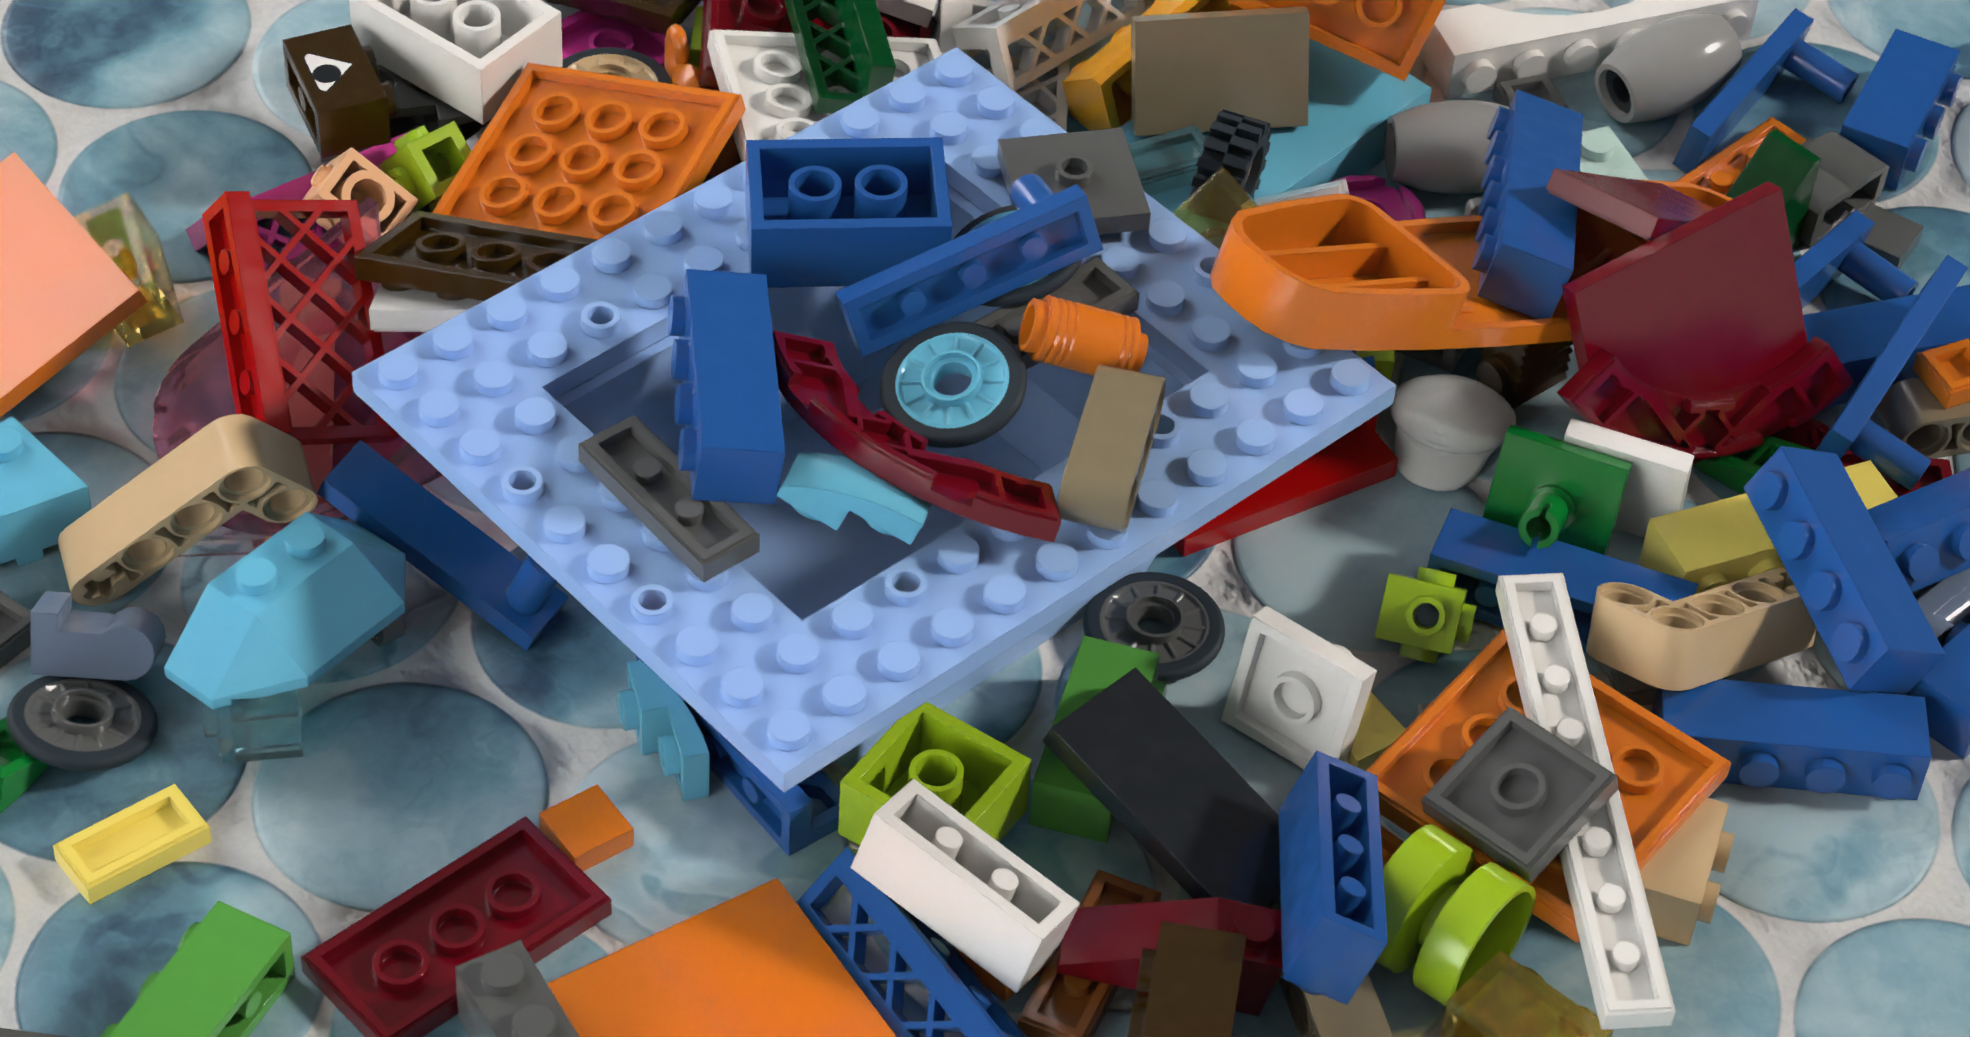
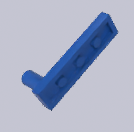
(1780, 52)
(1845, 253)
(974, 267)
(1853, 427)
(444, 545)

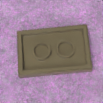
(1219, 60)

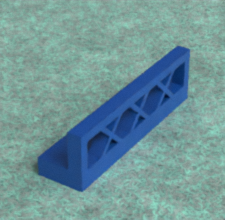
(782, 814)
(934, 960)

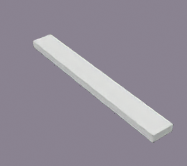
(1600, 859)

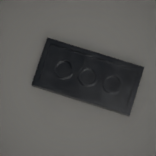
(1173, 792)

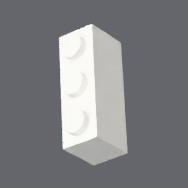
(964, 885)

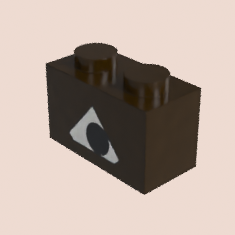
(338, 90)

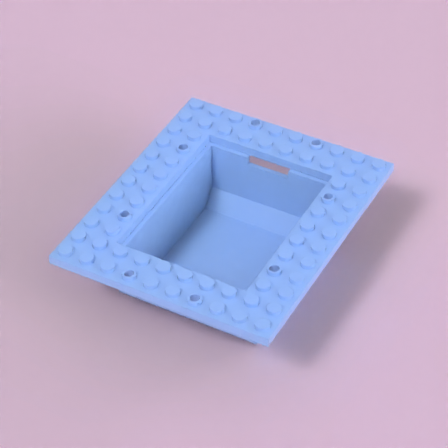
(848, 627)

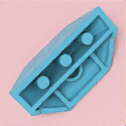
(289, 611)

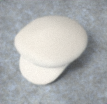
(1447, 429)

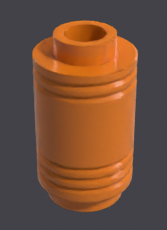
(1081, 336)

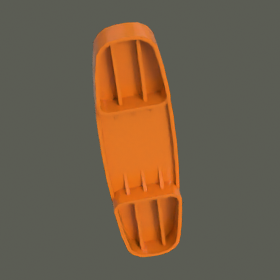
(1357, 280)

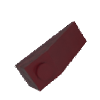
(1109, 941)

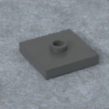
(1091, 159)
(1520, 794)

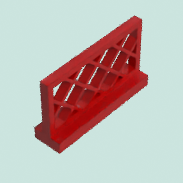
(249, 312)

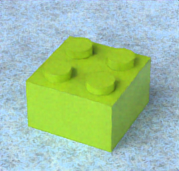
(947, 757)

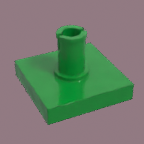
(1556, 491)

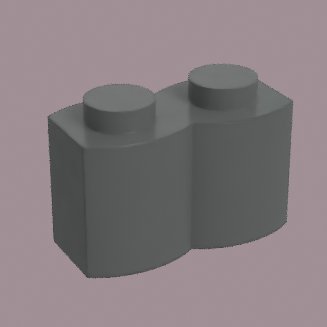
(1845, 183)

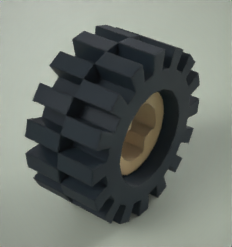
(1236, 145)

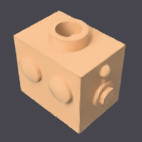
(356, 178)

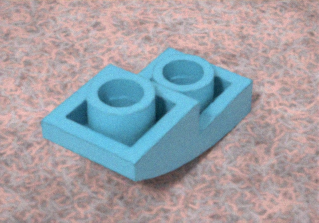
(832, 485)
(665, 728)

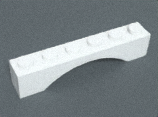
(1488, 45)

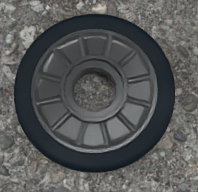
(1190, 611)
(41, 727)

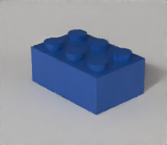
(842, 207)

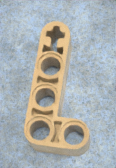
(182, 499)
(1699, 635)

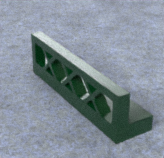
(855, 37)

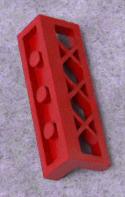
(1333, 472)

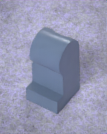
(92, 642)

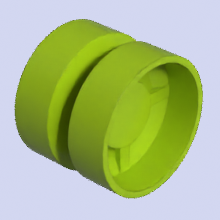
(1447, 913)

